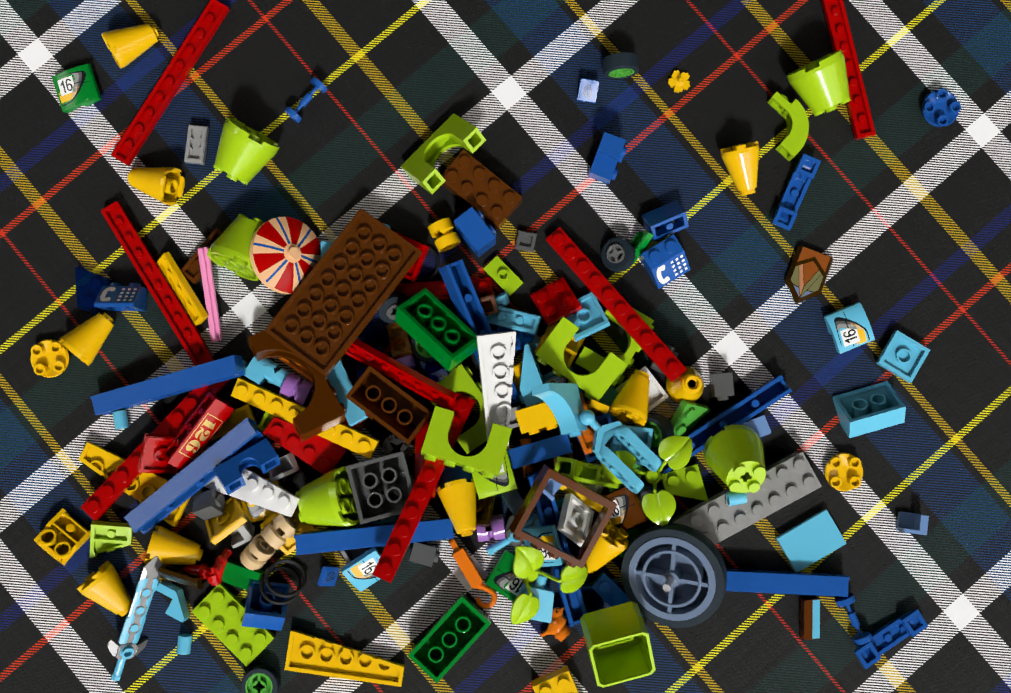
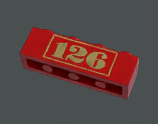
(198, 431)

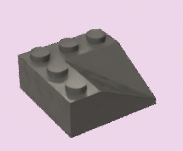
(381, 486)

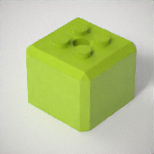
(617, 644)

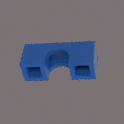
(259, 454)

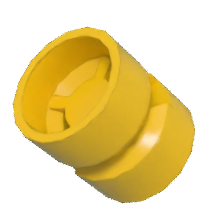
(444, 234)

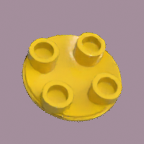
(49, 358)
(844, 472)

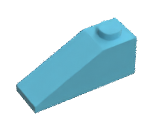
(530, 377)

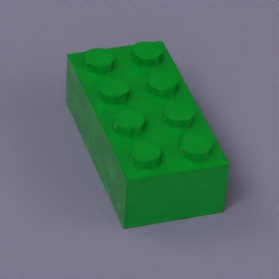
(436, 329)
(449, 637)

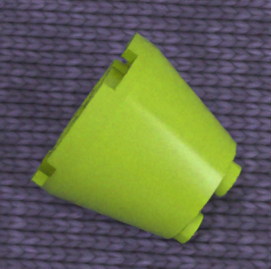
(822, 83)
(243, 151)
(233, 247)
(737, 458)
(328, 500)

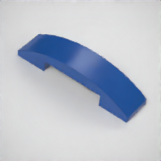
(795, 191)
(889, 636)

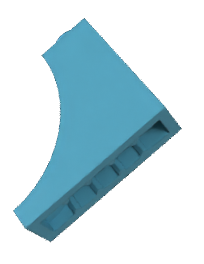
(565, 404)

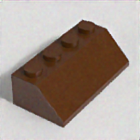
(389, 405)

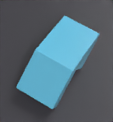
(178, 607)

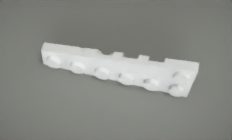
(496, 368)
(260, 493)

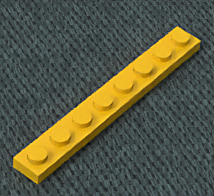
(288, 409)

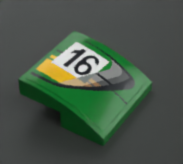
(76, 88)
(503, 578)

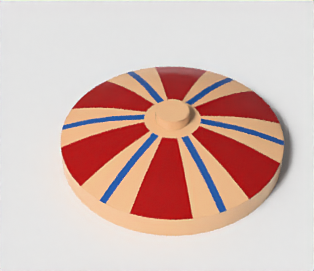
(284, 253)

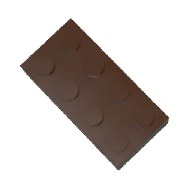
(481, 189)

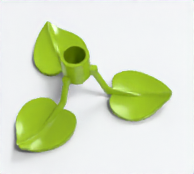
(661, 505)
(526, 566)

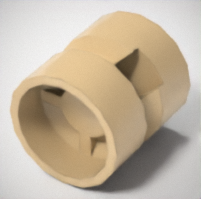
(274, 535)
(256, 553)

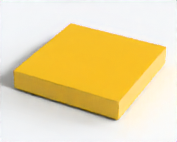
(225, 524)

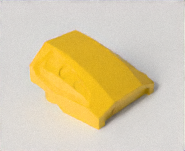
(62, 537)

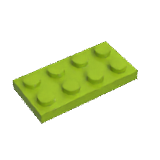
(223, 617)

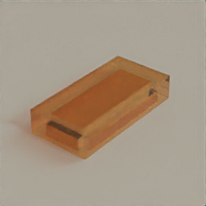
(399, 341)

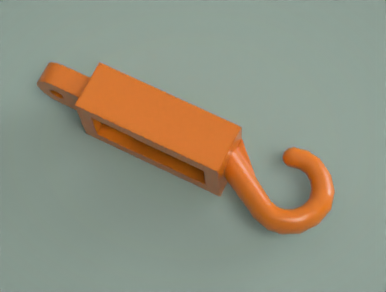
(471, 573)

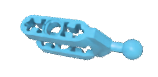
(629, 440)

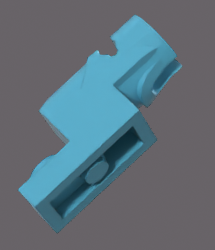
(265, 370)

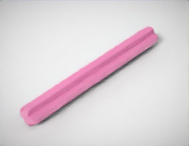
(210, 295)

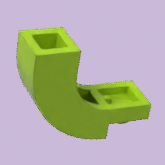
(796, 122)
(584, 472)

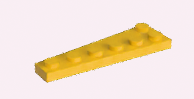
(145, 485)
(327, 658)

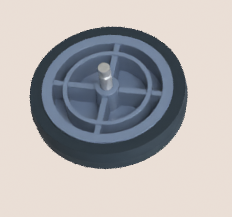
(674, 575)

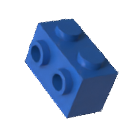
(665, 220)

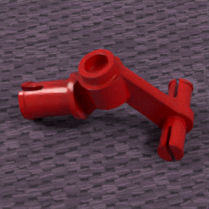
(212, 574)

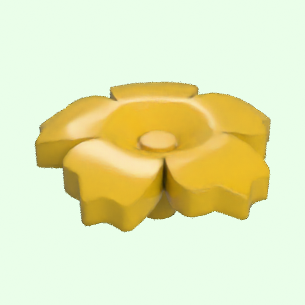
(679, 81)

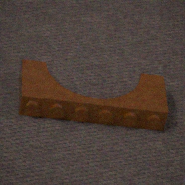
(324, 409)

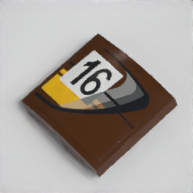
(628, 509)

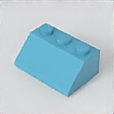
(869, 409)

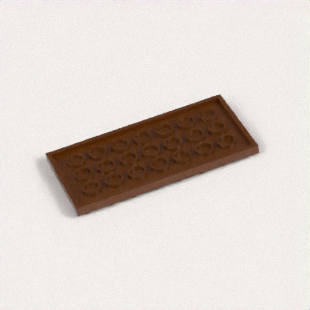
(343, 292)

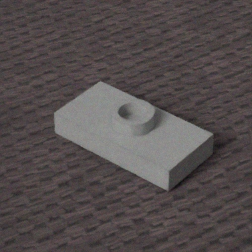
(196, 144)

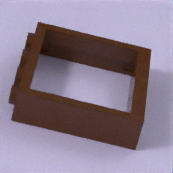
(530, 501)

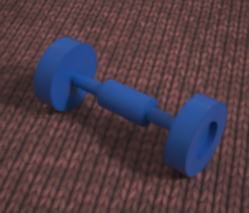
(318, 85)
(862, 637)

